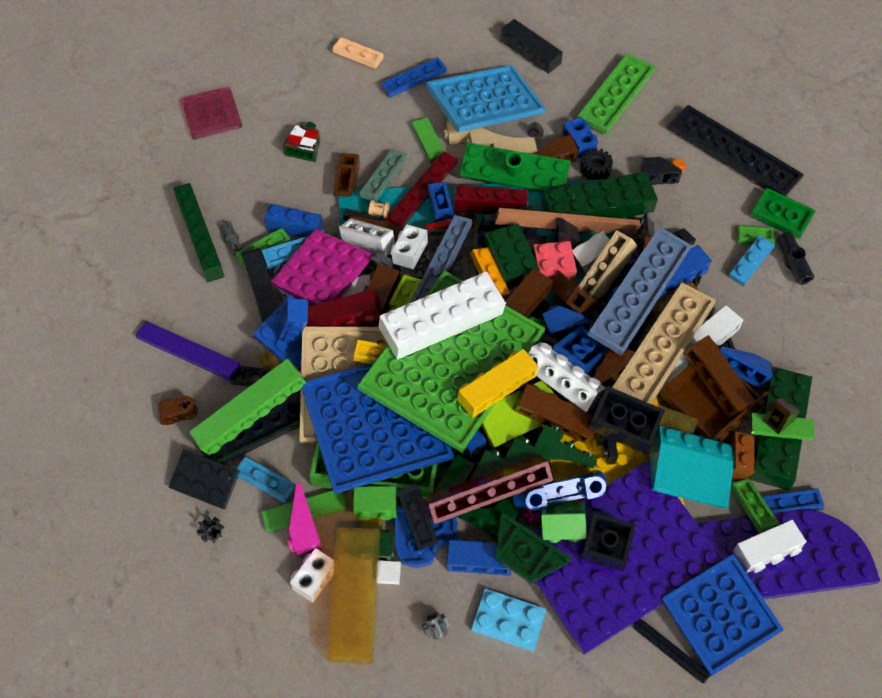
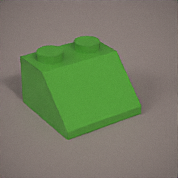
(564, 521)

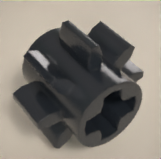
(210, 529)

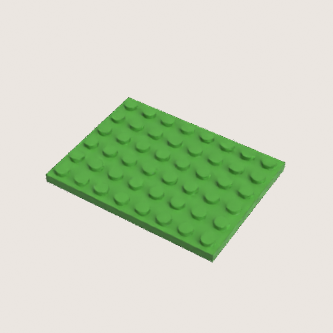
(428, 381)

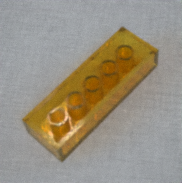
(354, 596)

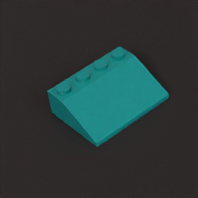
(691, 467)

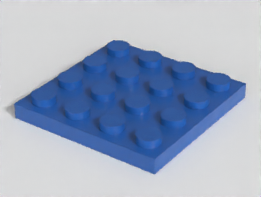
(722, 615)

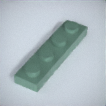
(383, 175)

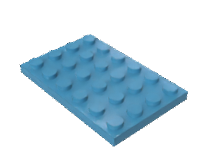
(485, 98)

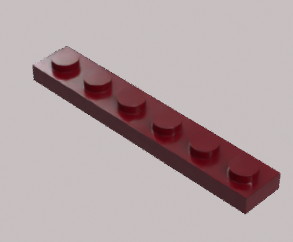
(419, 192)

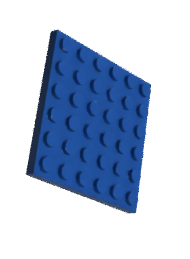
(363, 437)

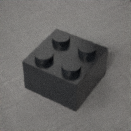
(608, 542)

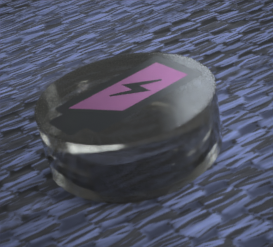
(535, 130)

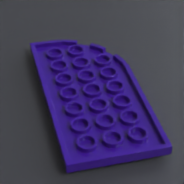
(828, 561)

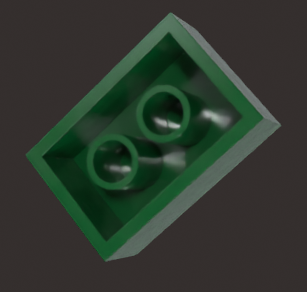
(510, 253)

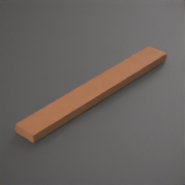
(549, 219)

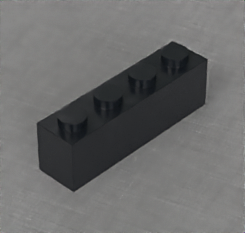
(531, 46)

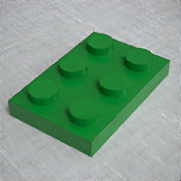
(783, 213)

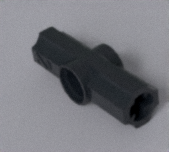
(795, 258)

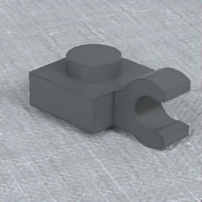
(380, 258)

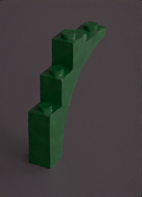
(547, 445)

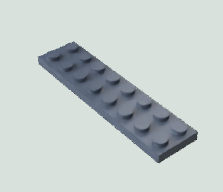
(639, 291)

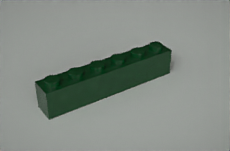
(198, 232)

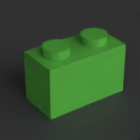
(375, 502)

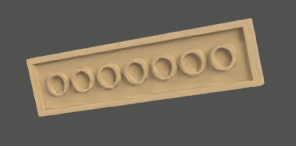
(665, 344)

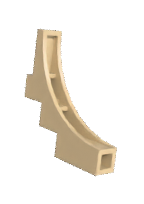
(484, 137)

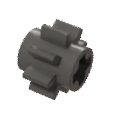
(436, 625)

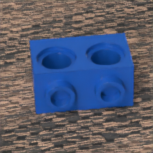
(581, 134)

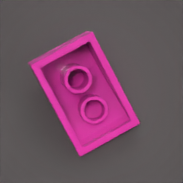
(302, 527)

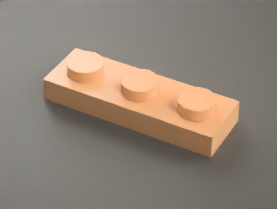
(358, 53)

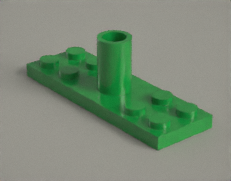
(530, 173)

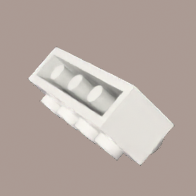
(566, 377)

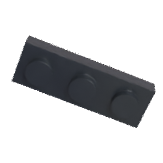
(418, 517)

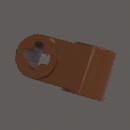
(175, 410)

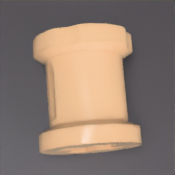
(379, 208)

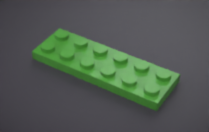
(616, 93)

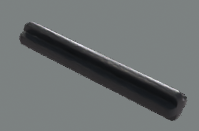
(672, 651)

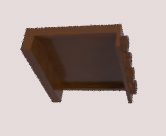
(691, 397)

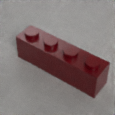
(488, 199)
(346, 311)

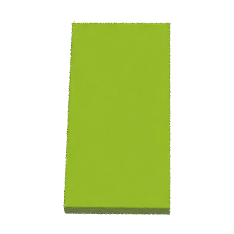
(505, 424)

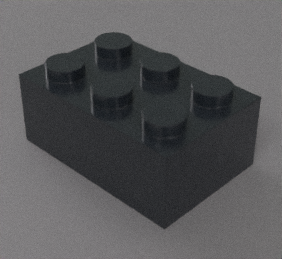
(626, 419)

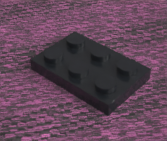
(204, 479)

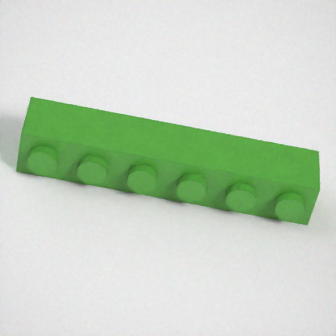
(248, 407)

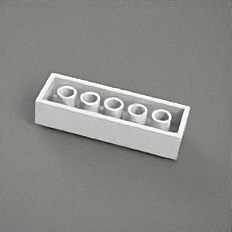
(441, 315)

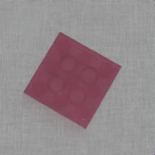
(211, 113)

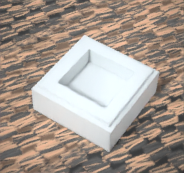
(389, 572)

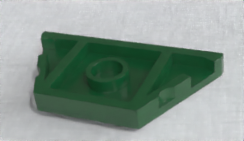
(526, 552)

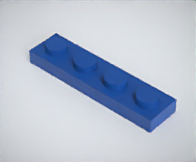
(413, 77)

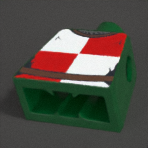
(303, 142)

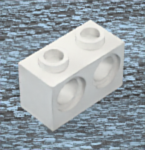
(409, 246)
(318, 577)

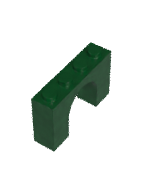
(480, 518)

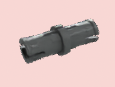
(231, 238)

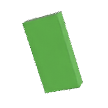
(749, 234)

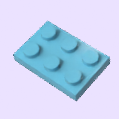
(509, 620)

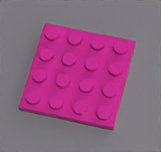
(321, 269)

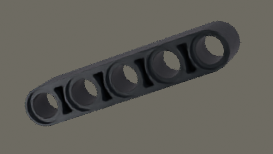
(260, 282)

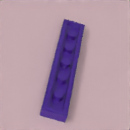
(188, 351)

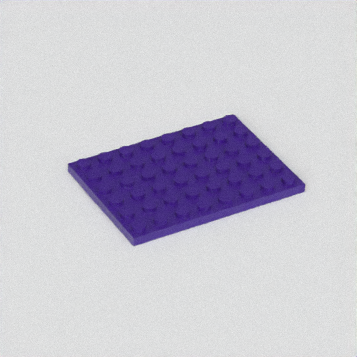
(663, 556)

